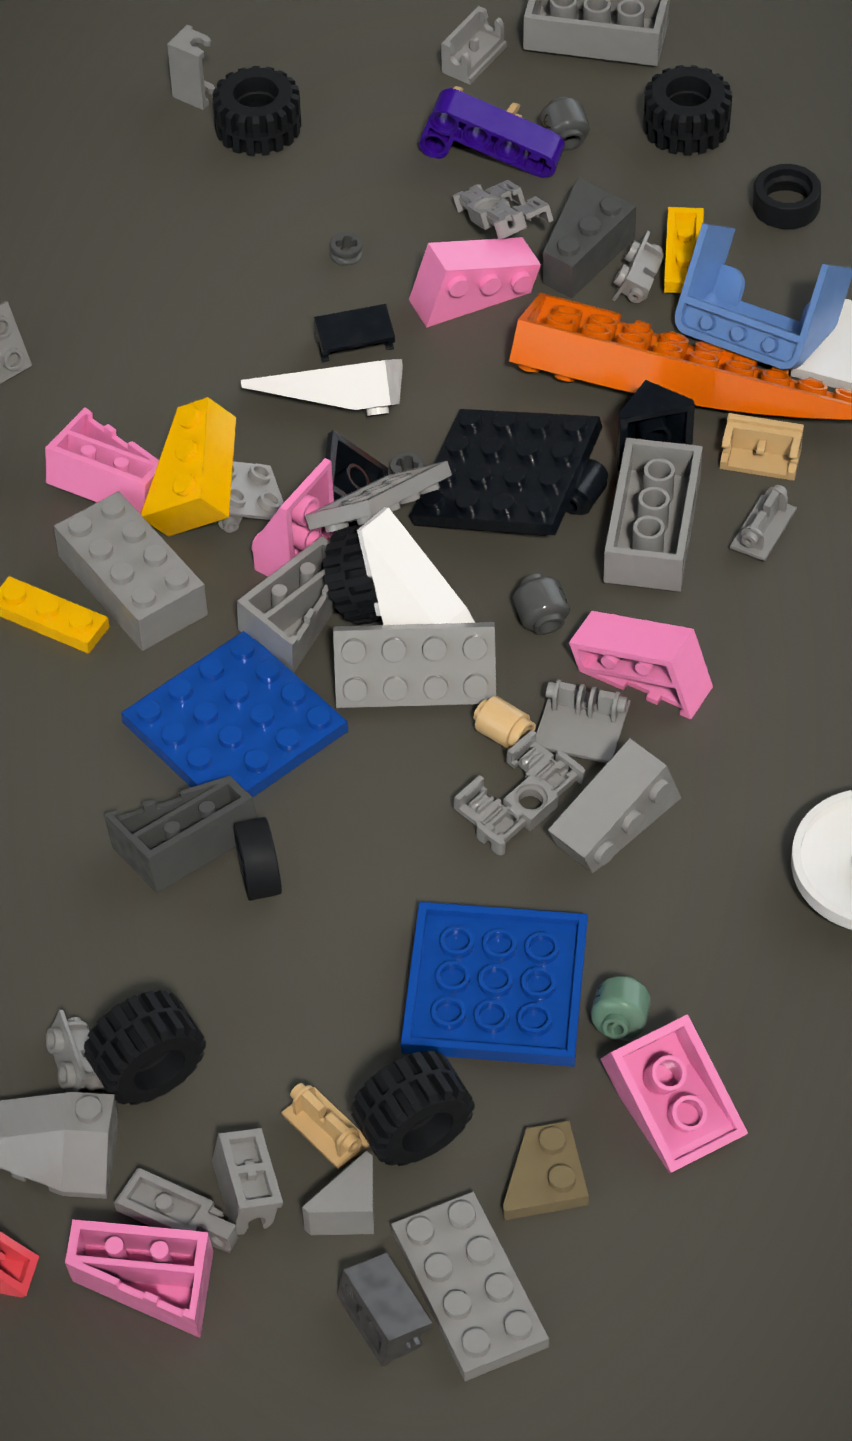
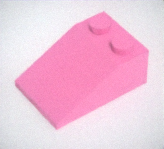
(288, 530)
(674, 1094)

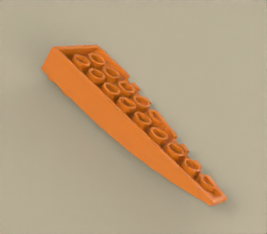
(602, 350)

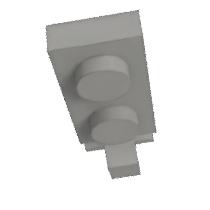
(174, 1207)

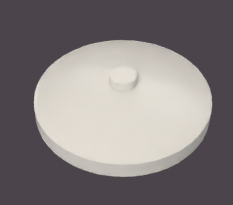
(824, 858)

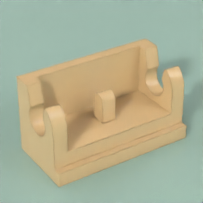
(761, 446)

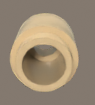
(502, 721)

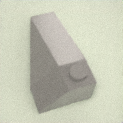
(61, 1141)

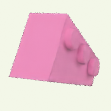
(471, 276)
(98, 463)
(645, 656)
(144, 1268)

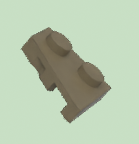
(546, 1173)

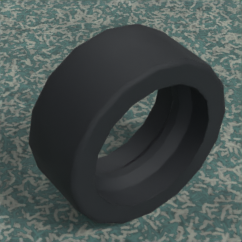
(791, 178)
(257, 858)

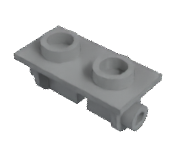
(630, 278)
(764, 524)
(66, 1043)

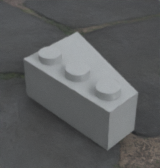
(289, 606)
(615, 807)

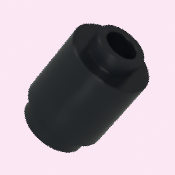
(589, 488)

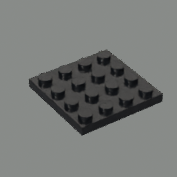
(509, 471)

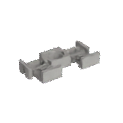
(492, 209)
(544, 780)

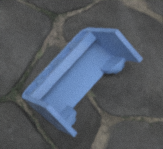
(714, 312)

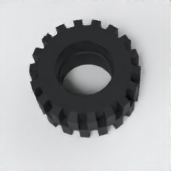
(687, 109)
(257, 110)
(348, 579)
(144, 1047)
(412, 1108)

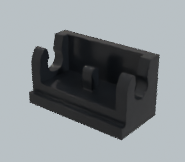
(353, 329)

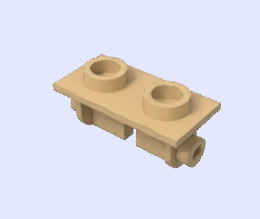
(324, 1126)

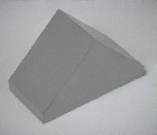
(345, 1203)

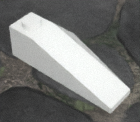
(350, 386)
(404, 577)

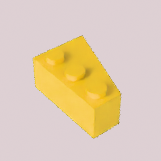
(193, 470)

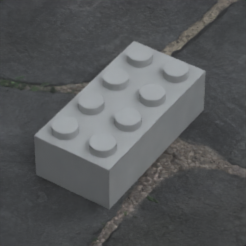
(598, 28)
(653, 514)
(131, 570)

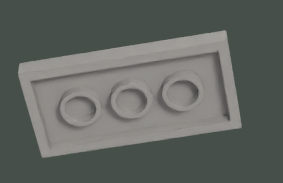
(385, 492)
(414, 664)
(469, 1286)

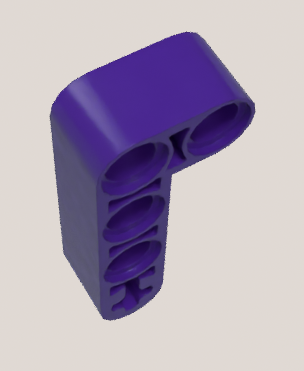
(490, 131)

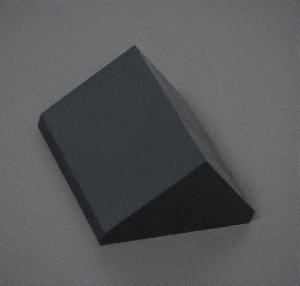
(656, 416)
(351, 466)

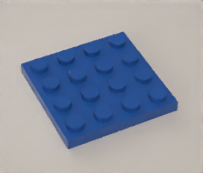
(235, 718)
(495, 984)

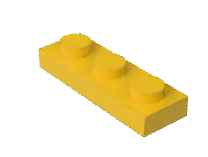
(682, 235)
(51, 615)

